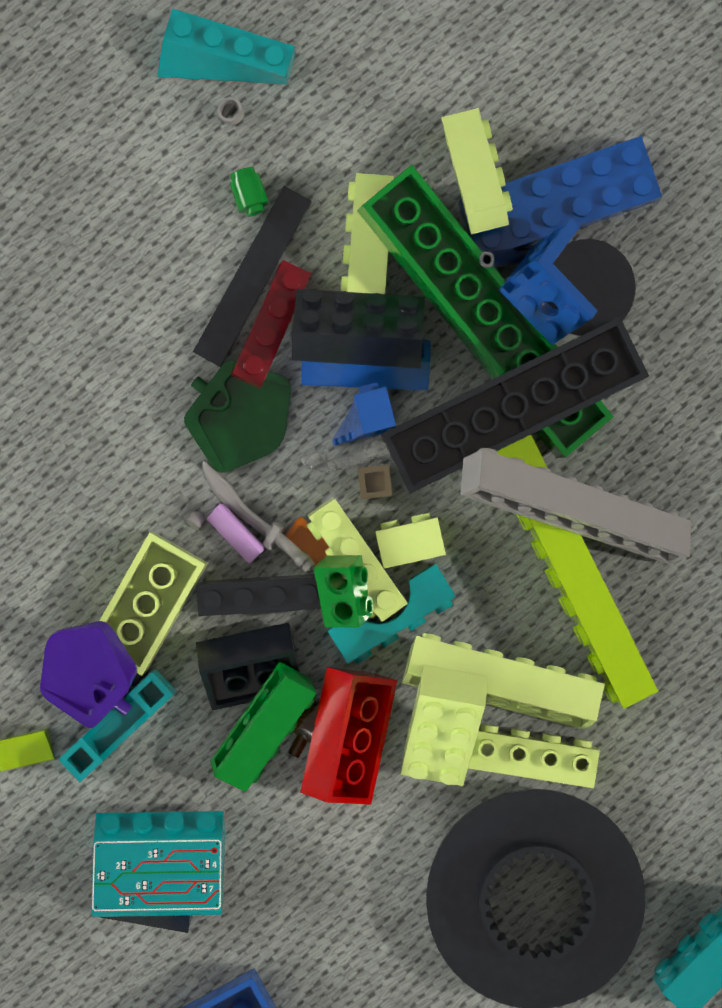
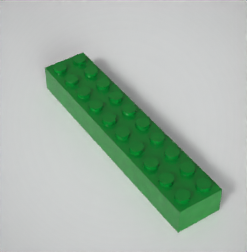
(465, 293)

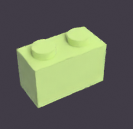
(410, 541)

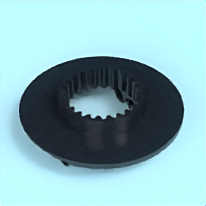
(510, 828)

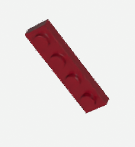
(270, 324)

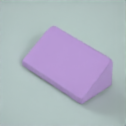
(235, 533)

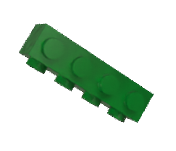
(263, 727)

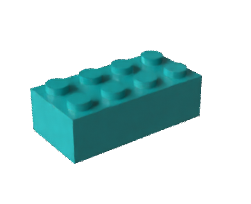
(696, 968)

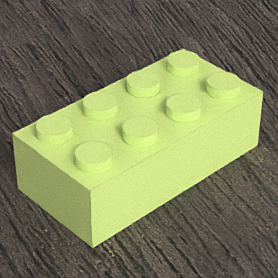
(152, 597)
(444, 725)

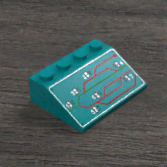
(158, 864)

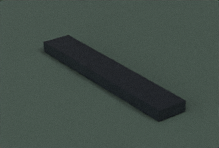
(252, 276)

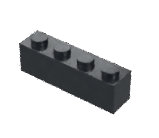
(257, 595)

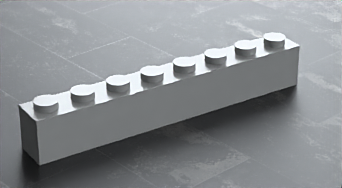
(575, 506)

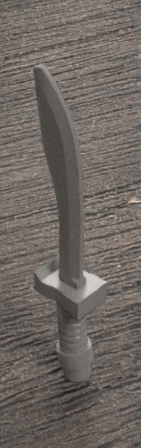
(274, 535)

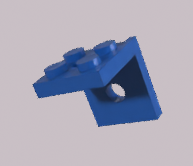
(540, 281)

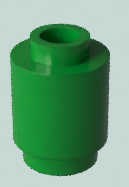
(248, 191)

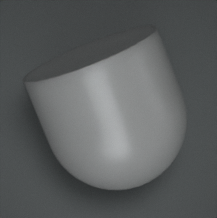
(195, 520)

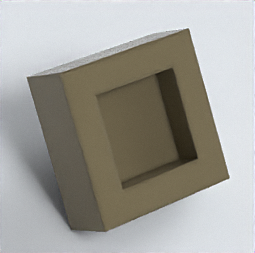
(375, 481)

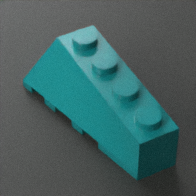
(219, 52)

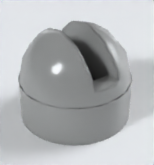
(227, 107)

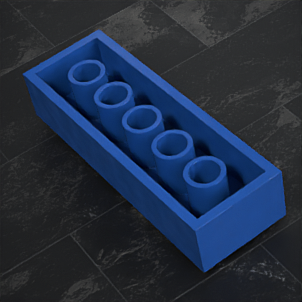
(579, 189)

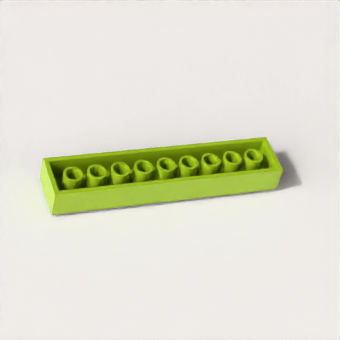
(586, 600)

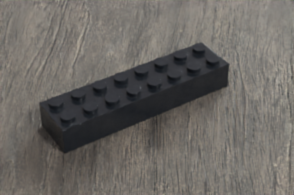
(515, 404)

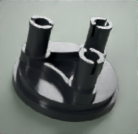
(601, 277)

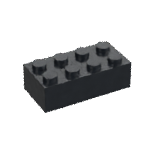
(358, 328)

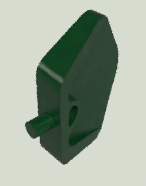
(237, 420)

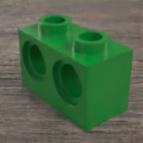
(336, 591)

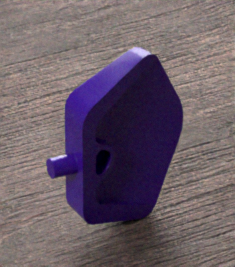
(87, 672)

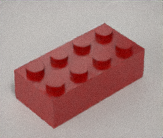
(348, 736)

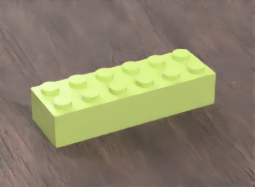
(512, 683)

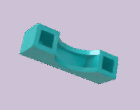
(427, 593)
(115, 727)

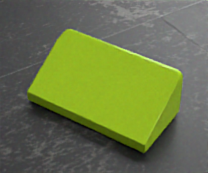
(25, 749)

